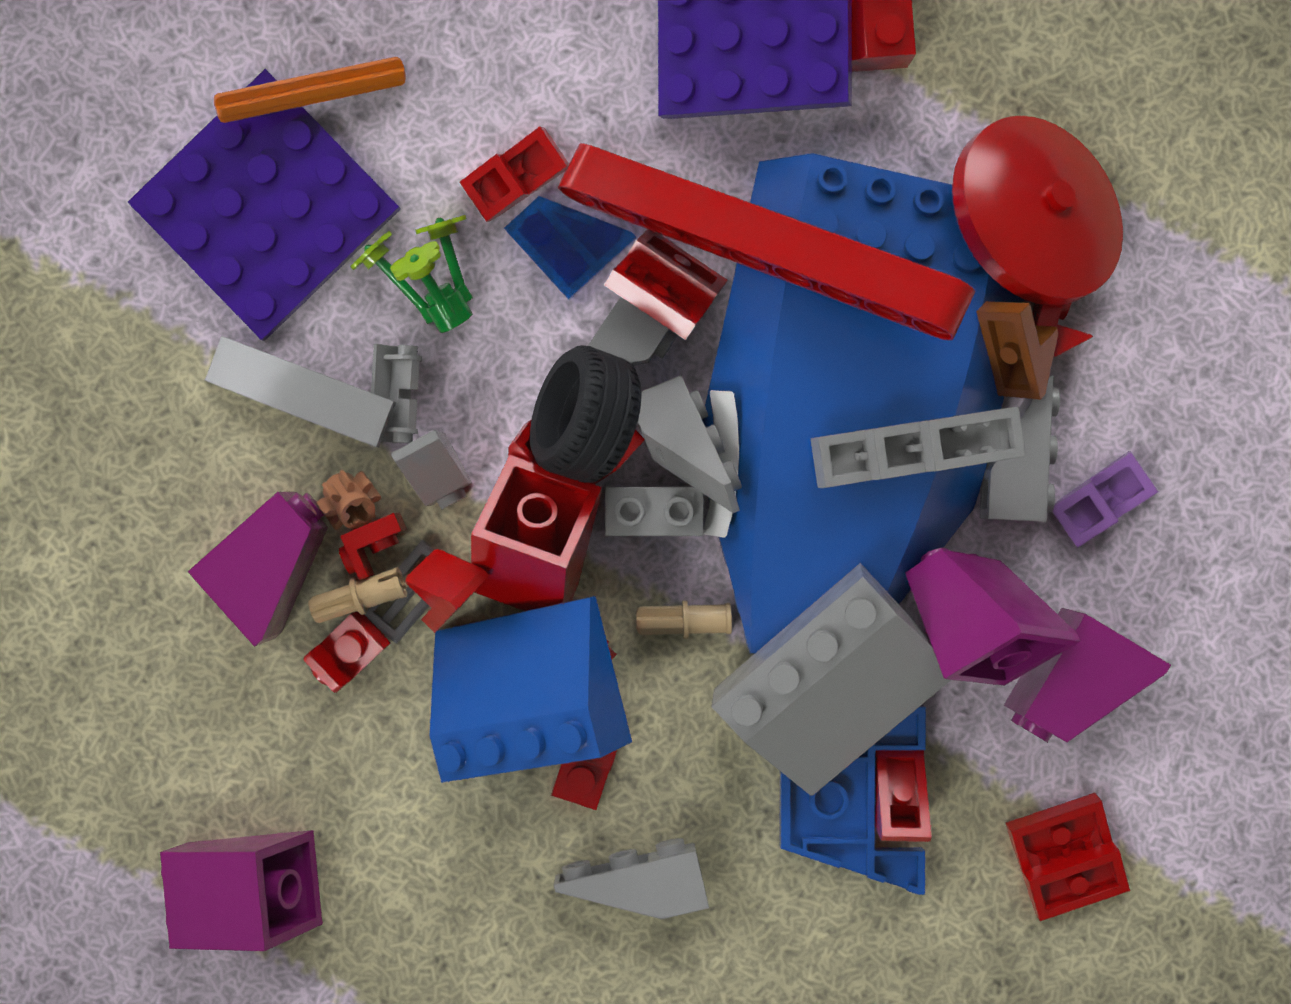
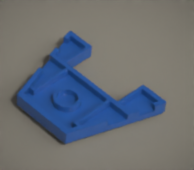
(840, 818)

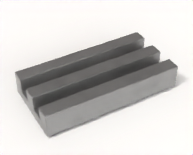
(382, 623)

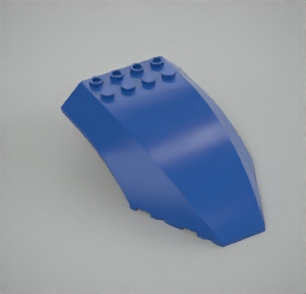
(827, 369)

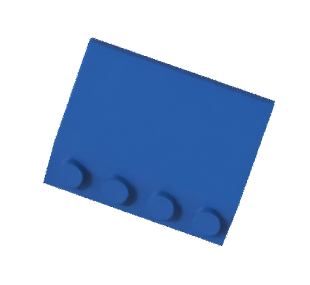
(525, 692)

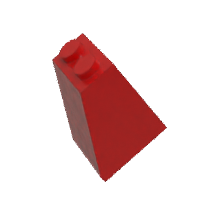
(533, 536)

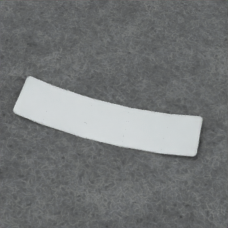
(726, 423)

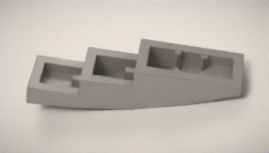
(300, 391)
(918, 447)

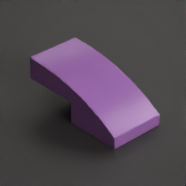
(1103, 499)

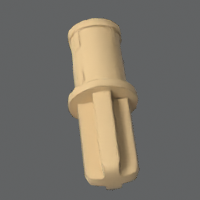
(358, 595)
(684, 619)

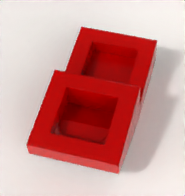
(515, 174)

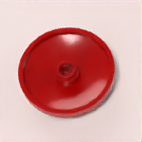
(1037, 210)

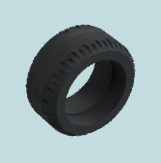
(585, 414)

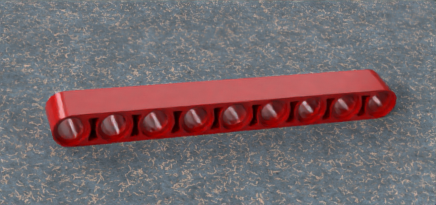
(768, 242)

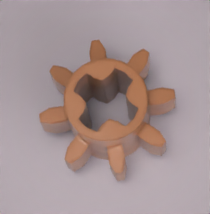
(348, 500)

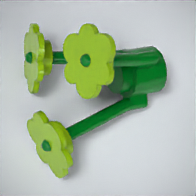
(445, 305)

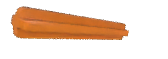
(309, 89)

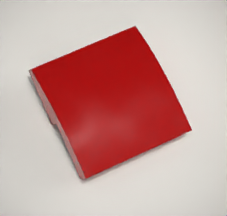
(666, 283)
(1068, 856)

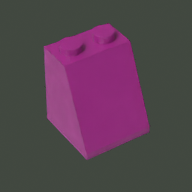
(264, 564)
(984, 618)
(1083, 681)
(241, 891)

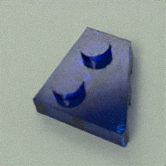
(567, 243)

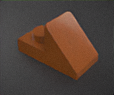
(1017, 349)

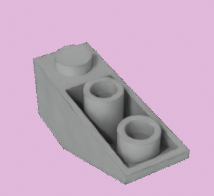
(683, 445)
(1021, 485)
(649, 884)

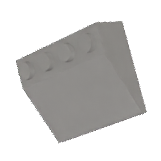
(831, 682)

